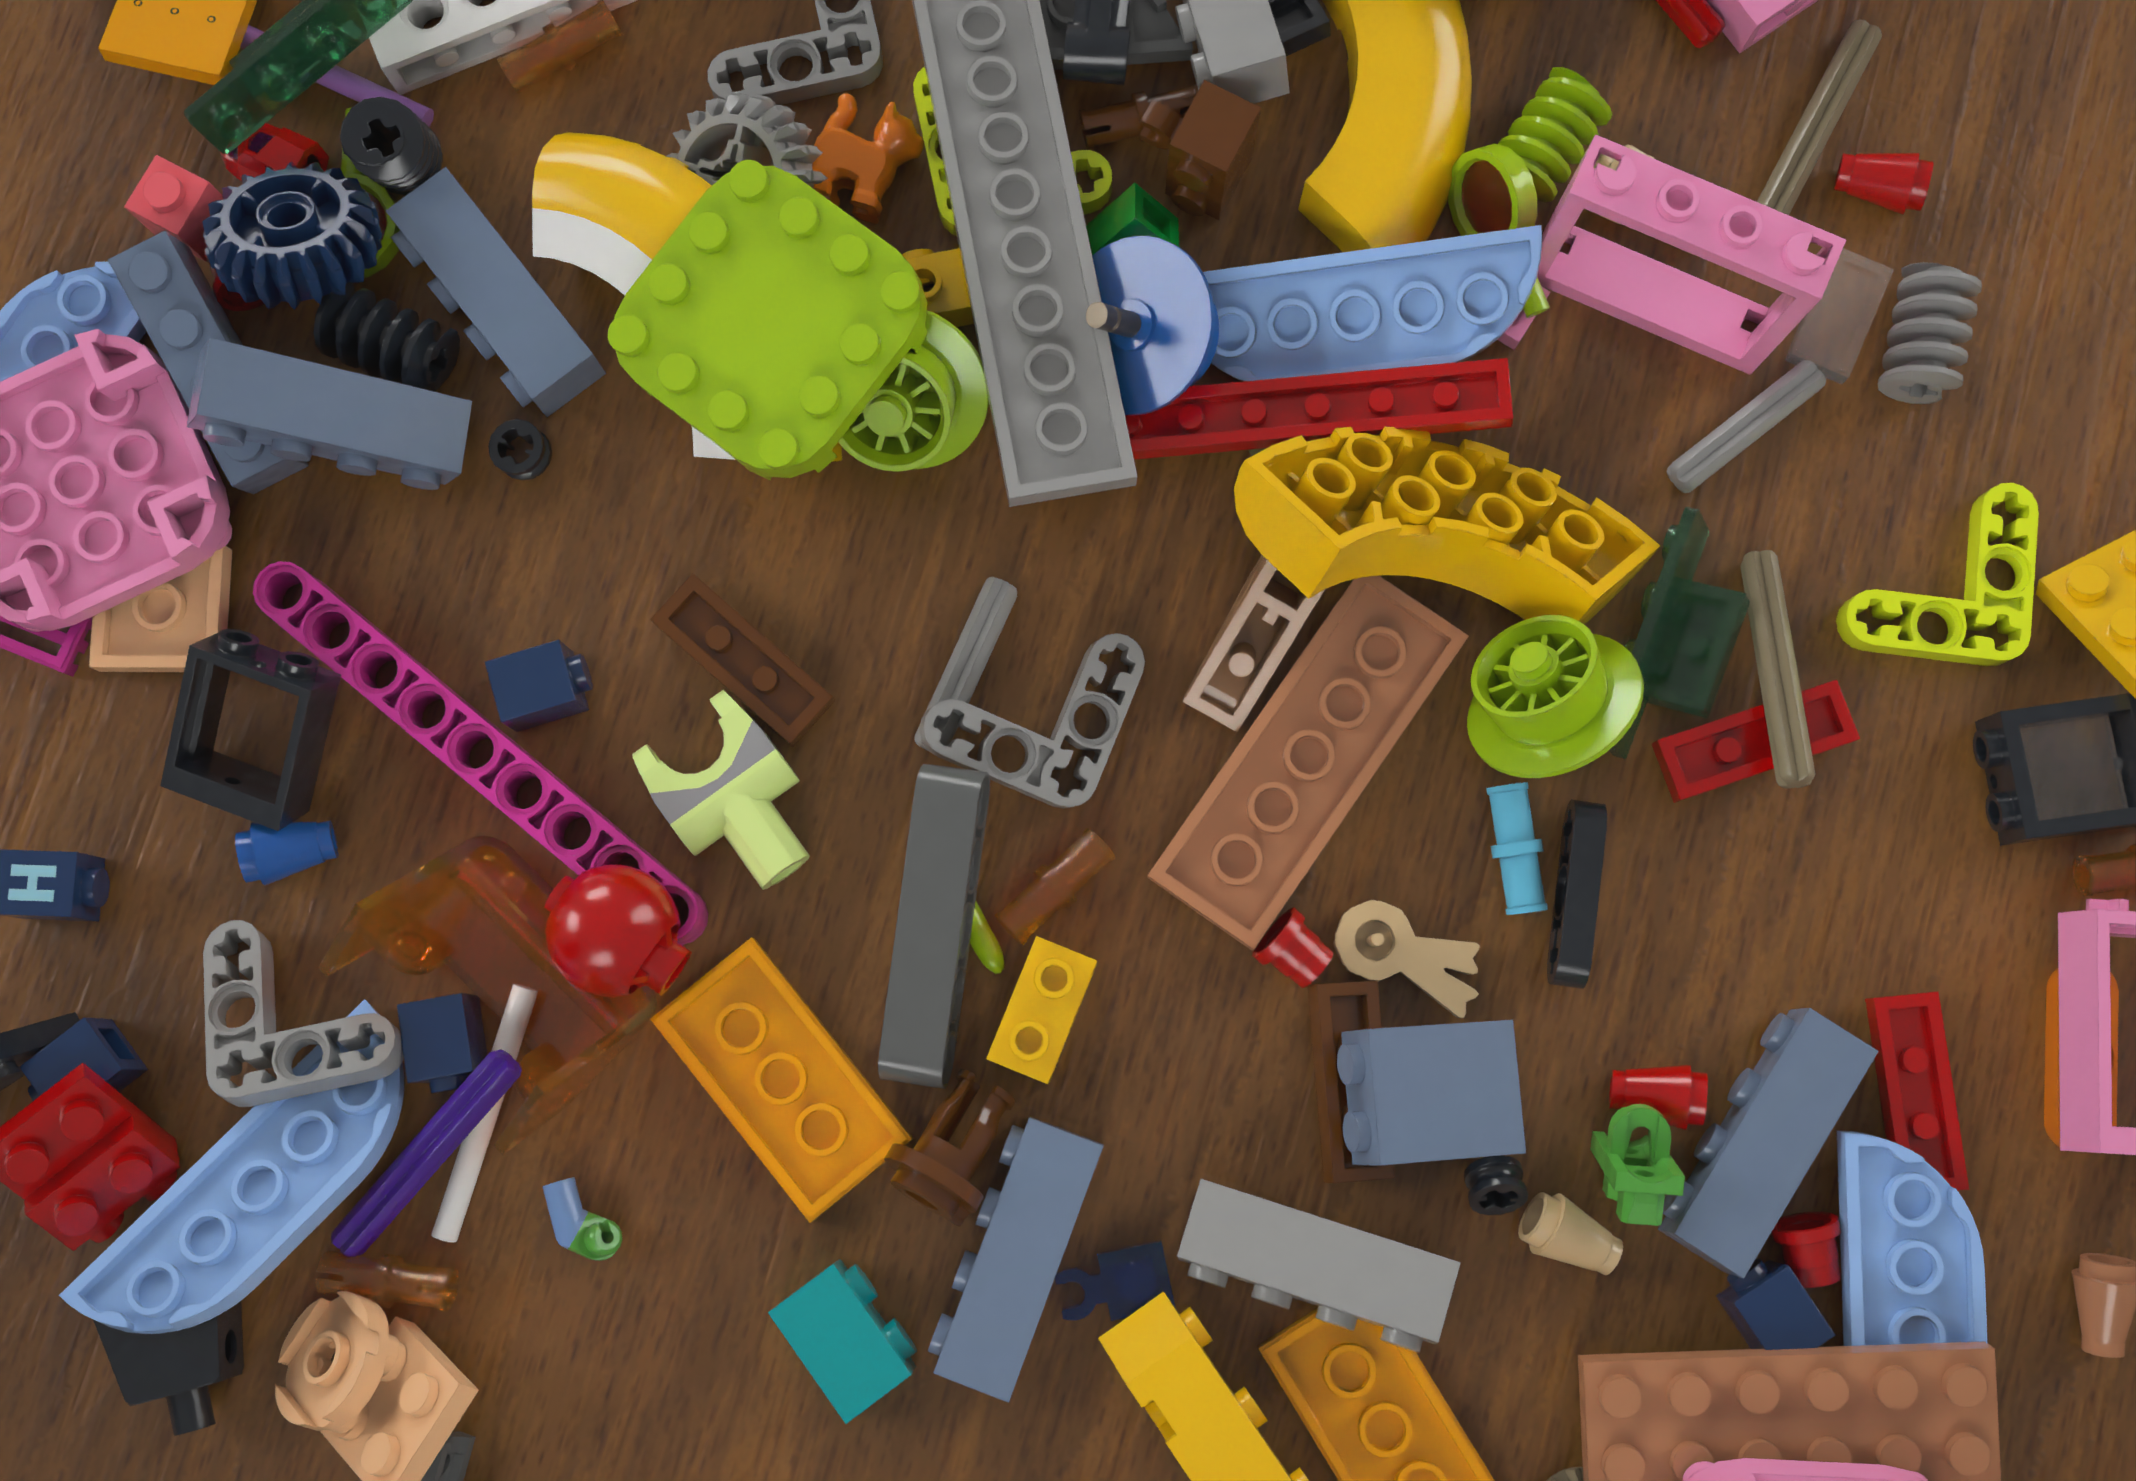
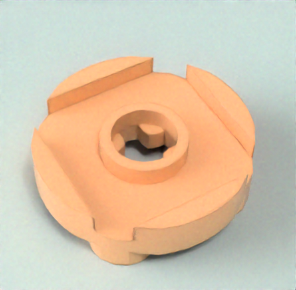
(333, 1393)

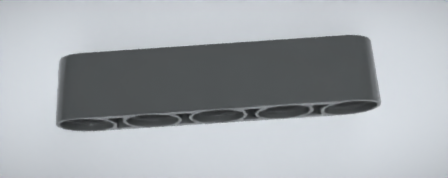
(934, 926)

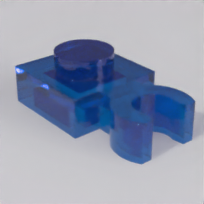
(1126, 1281)

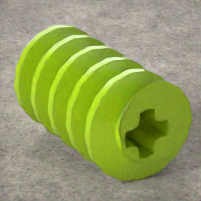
(1556, 128)

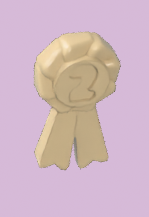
(1379, 942)

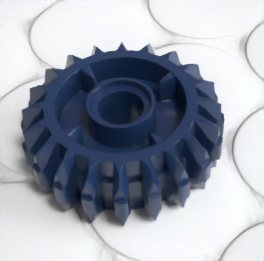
(292, 235)

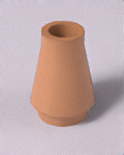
(2105, 1302)

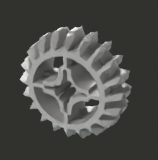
(759, 133)

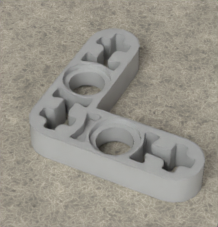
(836, 35)
(1043, 753)
(263, 1046)

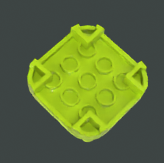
(769, 320)

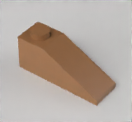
(1249, 645)

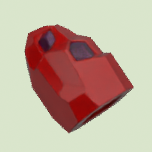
(275, 149)

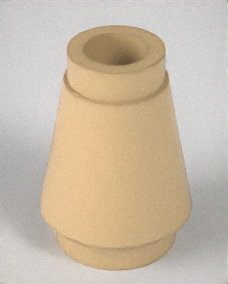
(1569, 1235)

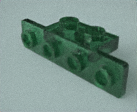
(284, 65)
(1684, 630)

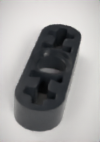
(1577, 894)

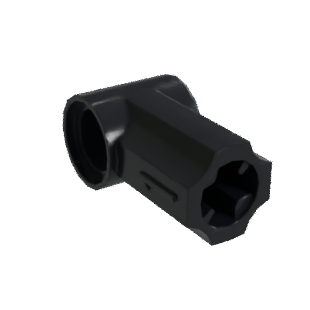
(1097, 42)

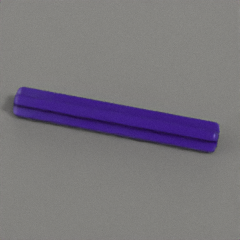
(426, 1153)

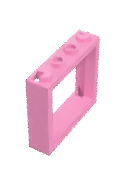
(1696, 220)
(2087, 1027)

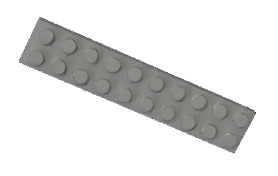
(1024, 249)

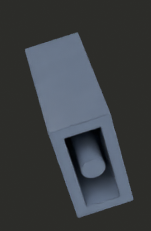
(1431, 1093)

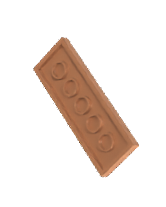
(1307, 758)
(1863, 1404)

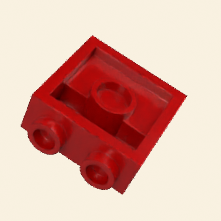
(84, 1158)

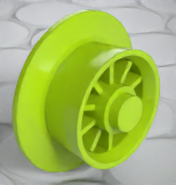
(925, 407)
(1551, 697)

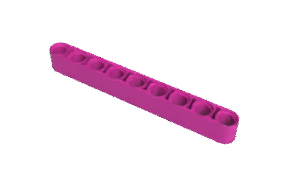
(459, 730)

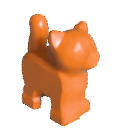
(862, 164)

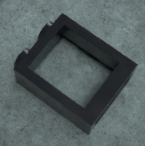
(228, 783)

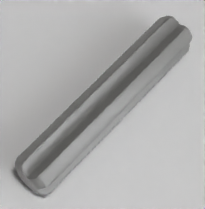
(1746, 426)
(972, 652)

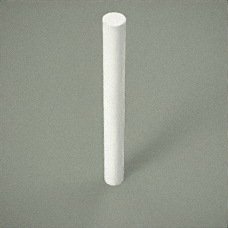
(476, 1143)

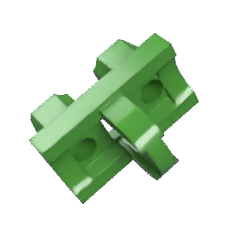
(1639, 1170)

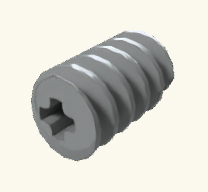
(1923, 334)

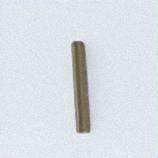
(1820, 116)
(1777, 670)

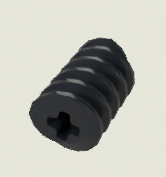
(390, 144)
(382, 342)

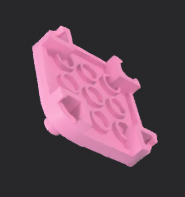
(100, 484)

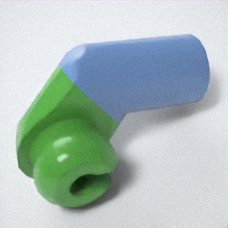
(577, 1228)

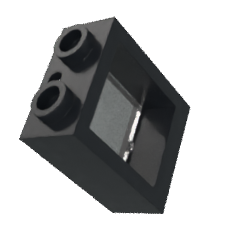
(2059, 768)

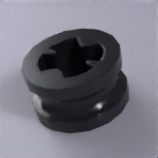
(538, 458)
(1495, 1185)

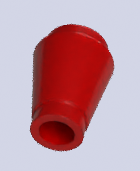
(1886, 179)
(1669, 1089)

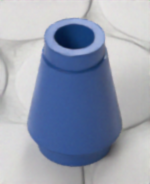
(278, 854)

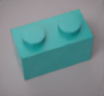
(845, 1339)

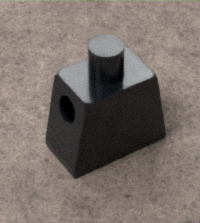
(177, 1366)

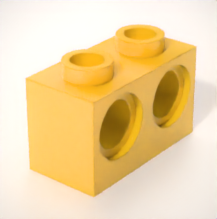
(1042, 1010)

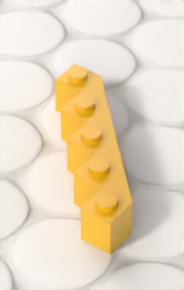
(1188, 1399)

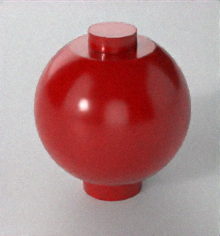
(614, 932)

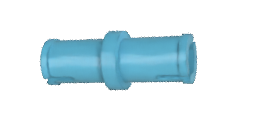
(1517, 848)

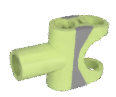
(731, 797)

